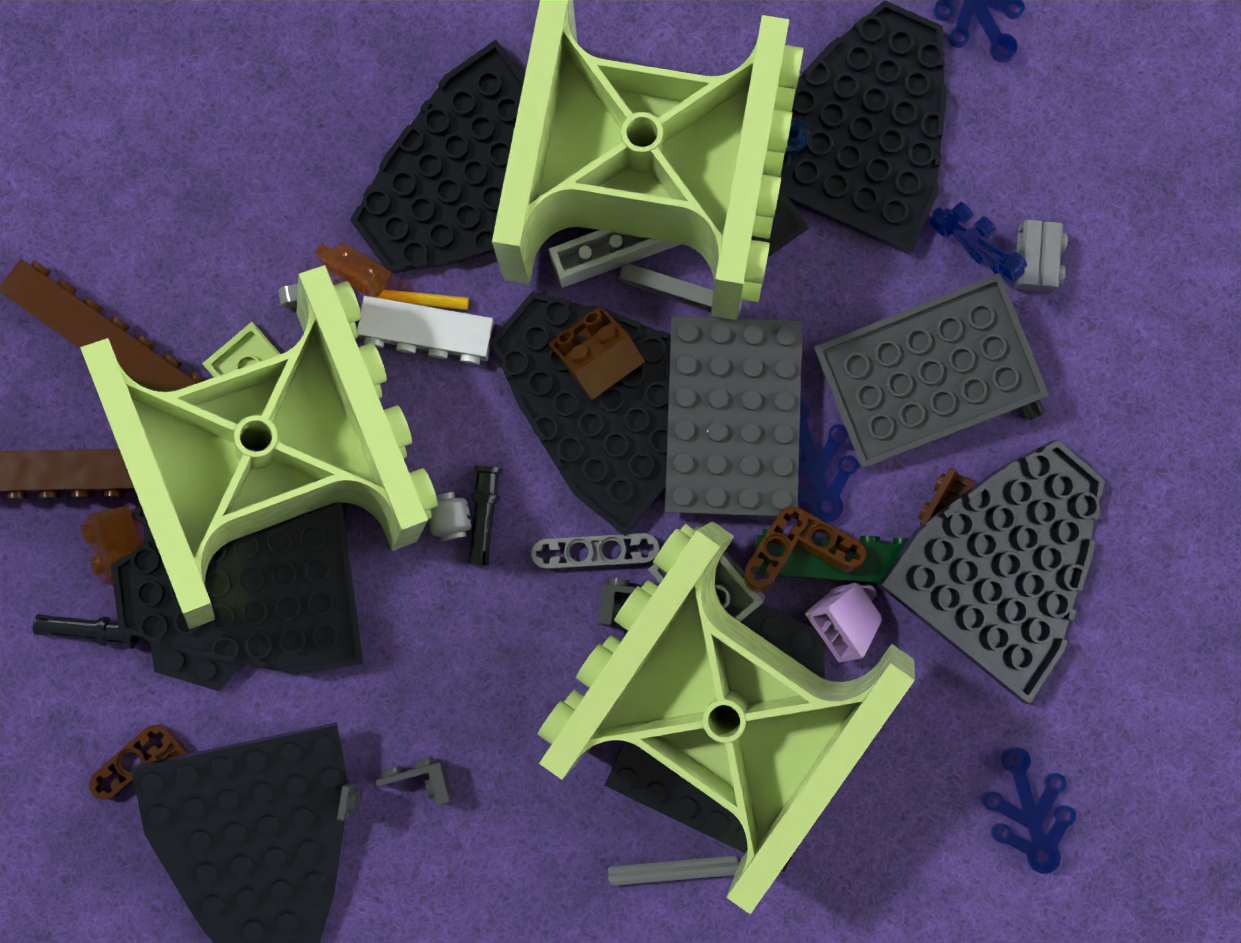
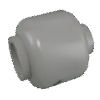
(450, 517)

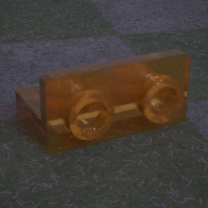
(355, 268)
(110, 537)

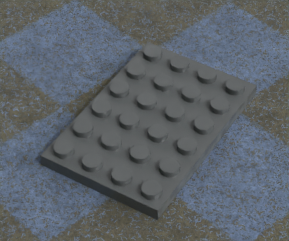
(931, 370)
(733, 416)

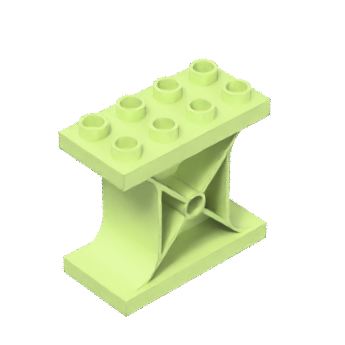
(649, 154)
(308, 411)
(668, 693)

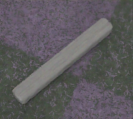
(672, 870)

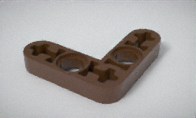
(802, 537)
(171, 747)

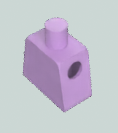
(847, 620)

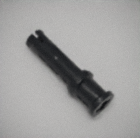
(485, 500)
(101, 630)

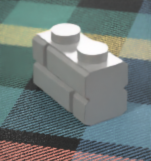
(1041, 248)

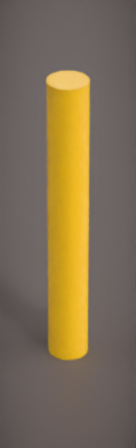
(425, 299)

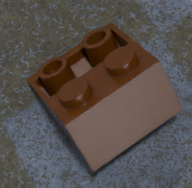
(596, 352)

